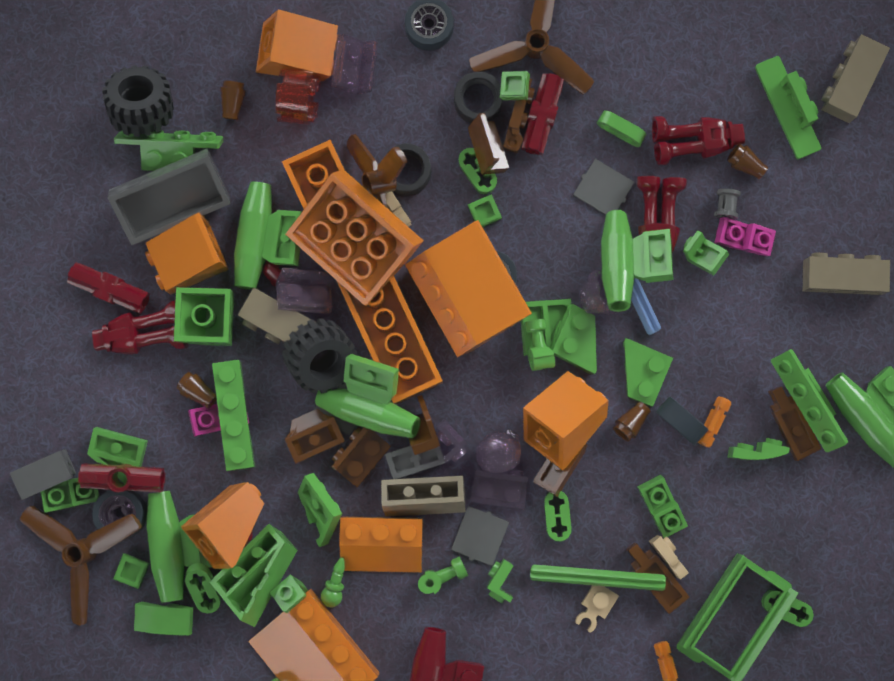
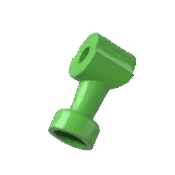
(539, 355)
(432, 580)

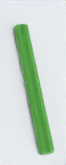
(598, 577)

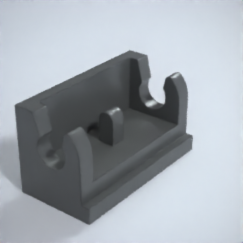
(404, 462)
(43, 474)

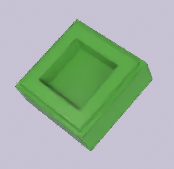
(514, 85)
(485, 211)
(131, 571)

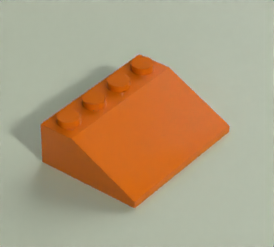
(353, 236)
(468, 289)
(311, 646)

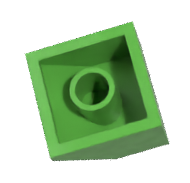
(204, 316)

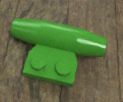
(262, 236)
(625, 258)
(368, 399)
(869, 411)
(169, 546)

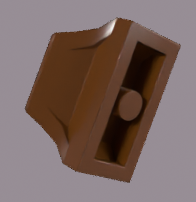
(312, 435)

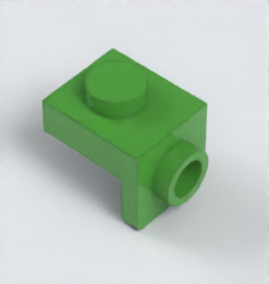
(704, 253)
(499, 573)
(289, 593)

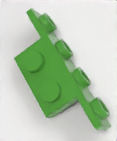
(791, 105)
(166, 148)
(810, 400)

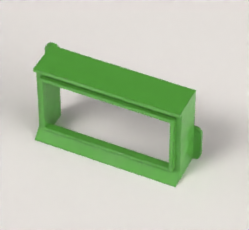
(714, 602)

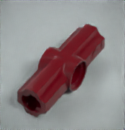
(542, 114)
(108, 287)
(105, 477)

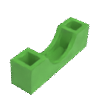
(233, 415)

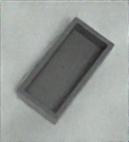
(168, 196)

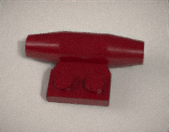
(431, 664)

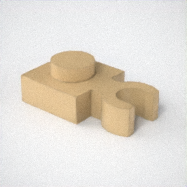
(395, 207)
(666, 549)
(598, 602)

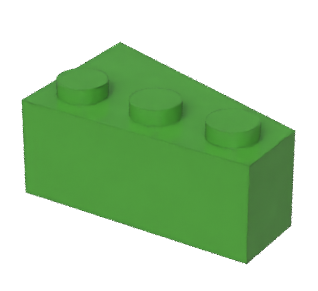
(255, 574)

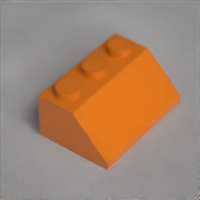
(381, 544)

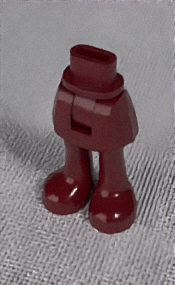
(712, 135)
(670, 188)
(124, 336)

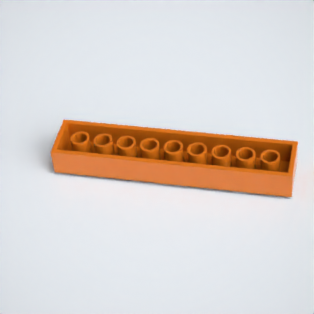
(386, 320)

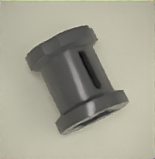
(727, 203)

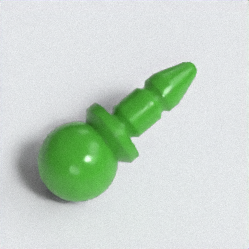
(331, 594)

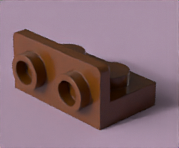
(360, 456)

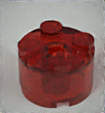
(297, 96)

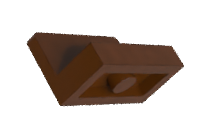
(487, 146)
(426, 437)

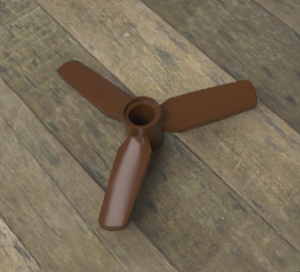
(551, 56)
(376, 177)
(64, 540)

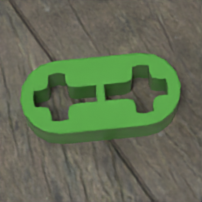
(621, 128)
(472, 174)
(564, 516)
(197, 590)
(789, 617)

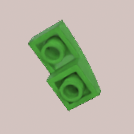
(764, 450)
(67, 495)
(662, 506)
(163, 619)

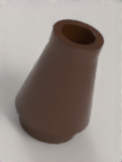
(232, 97)
(745, 160)
(195, 389)
(631, 422)

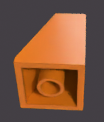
(296, 44)
(185, 254)
(563, 418)
(225, 524)

